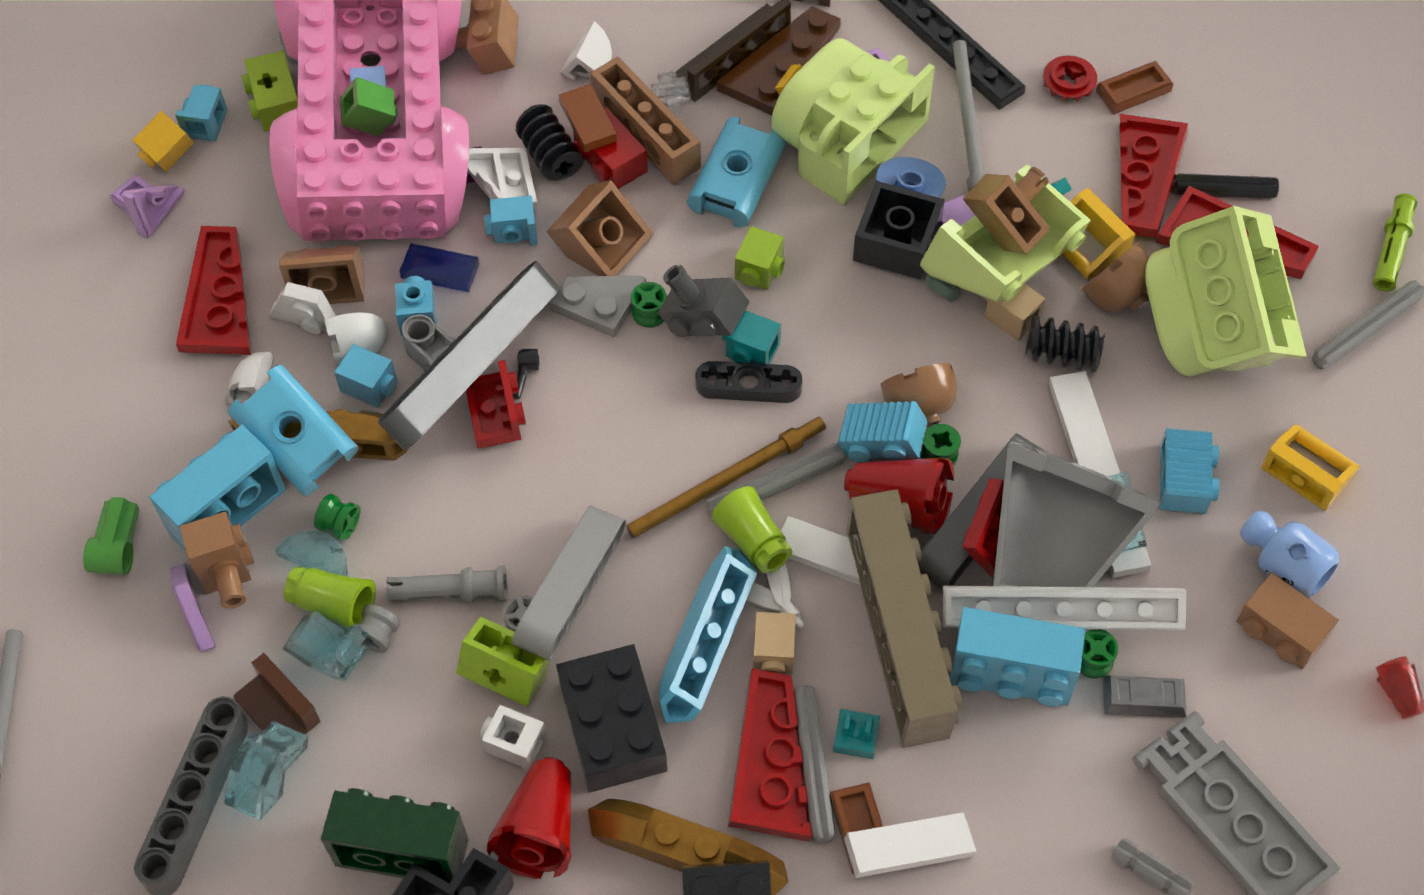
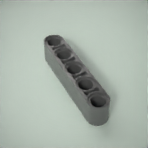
(944, 556)
(192, 814)

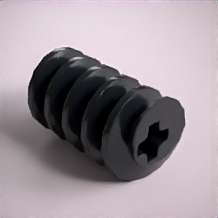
(548, 143)
(1065, 343)

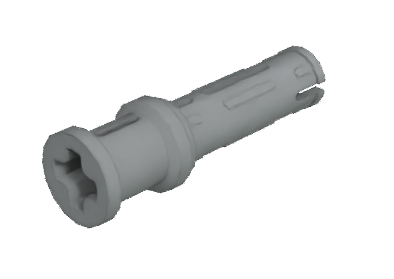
(467, 585)

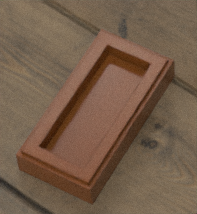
(1134, 87)
(587, 118)
(855, 811)

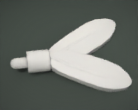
(777, 598)

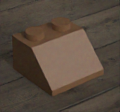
(600, 230)
(331, 270)

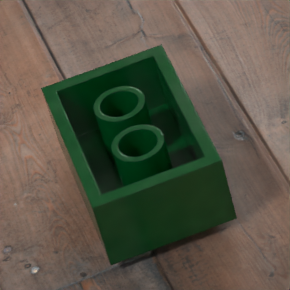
(393, 834)

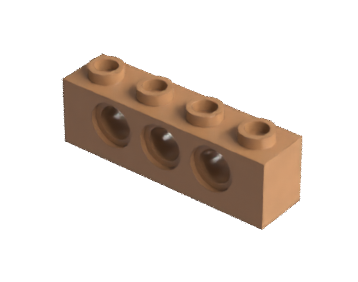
(648, 119)

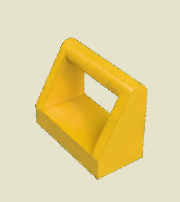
(1106, 229)
(1303, 474)

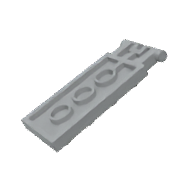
(1235, 813)

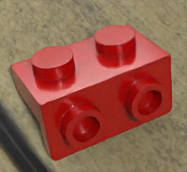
(493, 408)

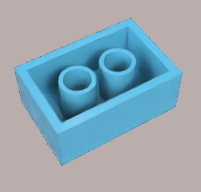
(230, 477)
(1017, 656)

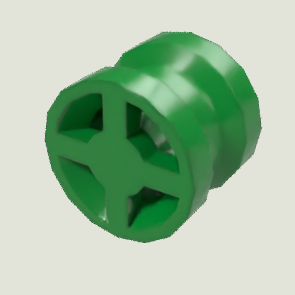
(647, 295)
(941, 434)
(337, 516)
(1098, 644)

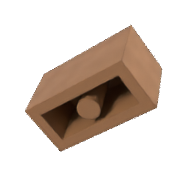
(1286, 621)

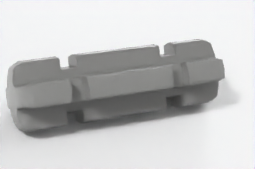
(1151, 868)

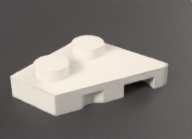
(502, 172)
(302, 307)

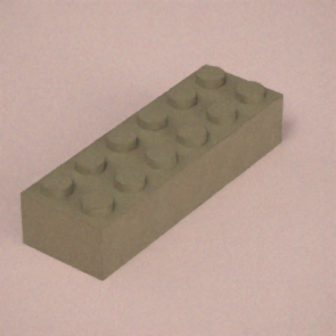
(902, 619)

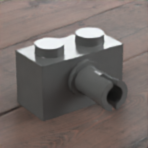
(701, 305)

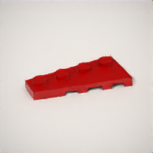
(1148, 168)
(1194, 204)
(215, 300)
(768, 772)

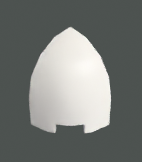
(588, 54)
(355, 328)
(249, 376)

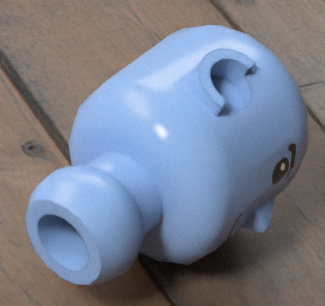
(1291, 552)

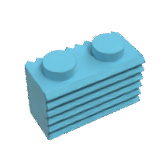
(882, 431)
(1187, 471)

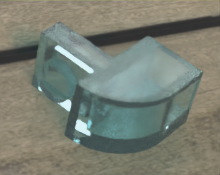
(326, 646)
(260, 767)

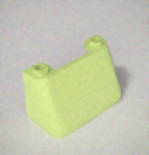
(976, 262)

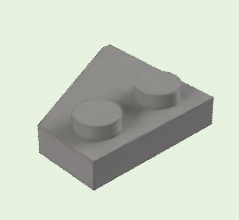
(596, 300)

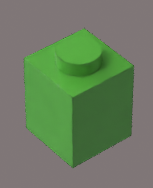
(368, 107)

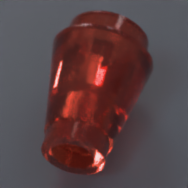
(1402, 686)

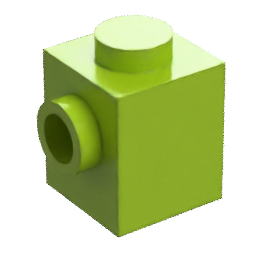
(760, 258)

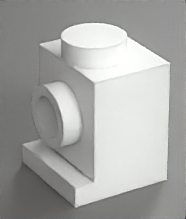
(510, 724)

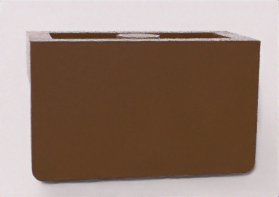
(275, 699)

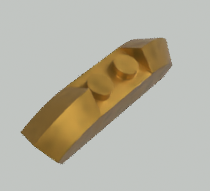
(362, 429)
(673, 839)

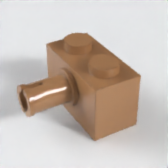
(490, 35)
(1007, 210)
(219, 557)

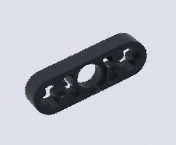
(737, 370)

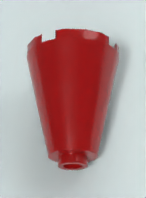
(918, 482)
(536, 824)

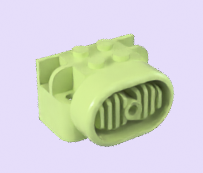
(850, 115)
(1223, 295)

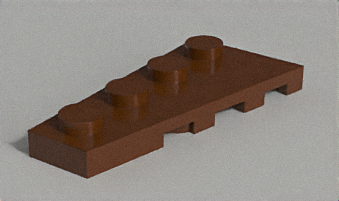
(757, 75)

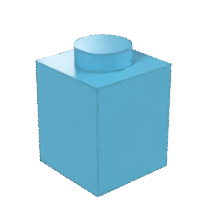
(366, 376)

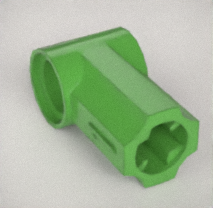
(112, 547)

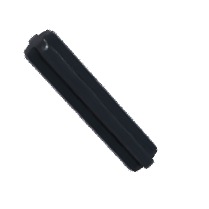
(1228, 185)

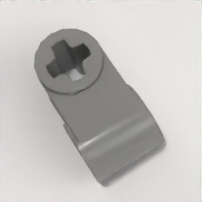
(428, 349)

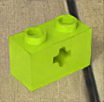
(271, 86)
(498, 665)

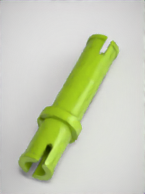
(1397, 230)

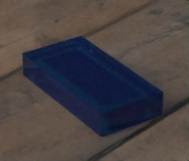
(440, 266)

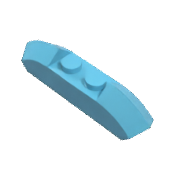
(705, 635)

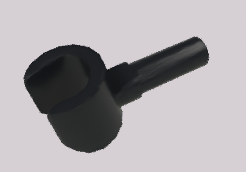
(527, 360)

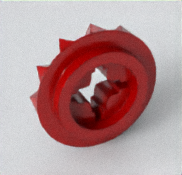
(1077, 69)

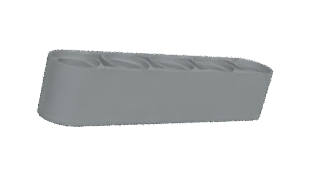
(568, 583)

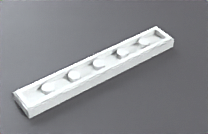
(1091, 448)
(1073, 606)

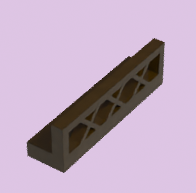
(734, 47)

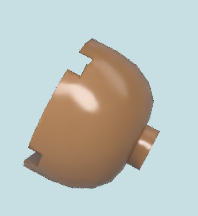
(1120, 283)
(929, 386)

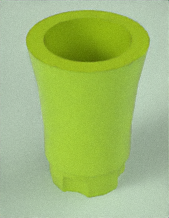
(752, 529)
(330, 594)

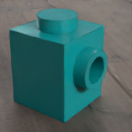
(753, 340)

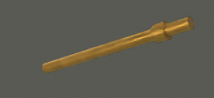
(788, 442)

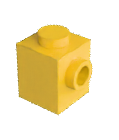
(162, 142)

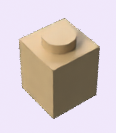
(1016, 314)
(774, 642)

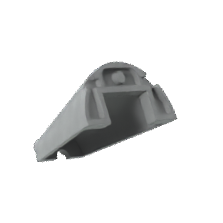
(1062, 521)

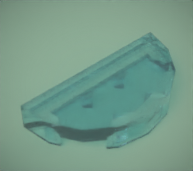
(314, 550)

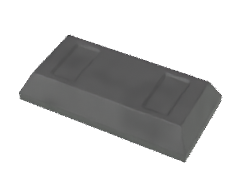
(1144, 696)

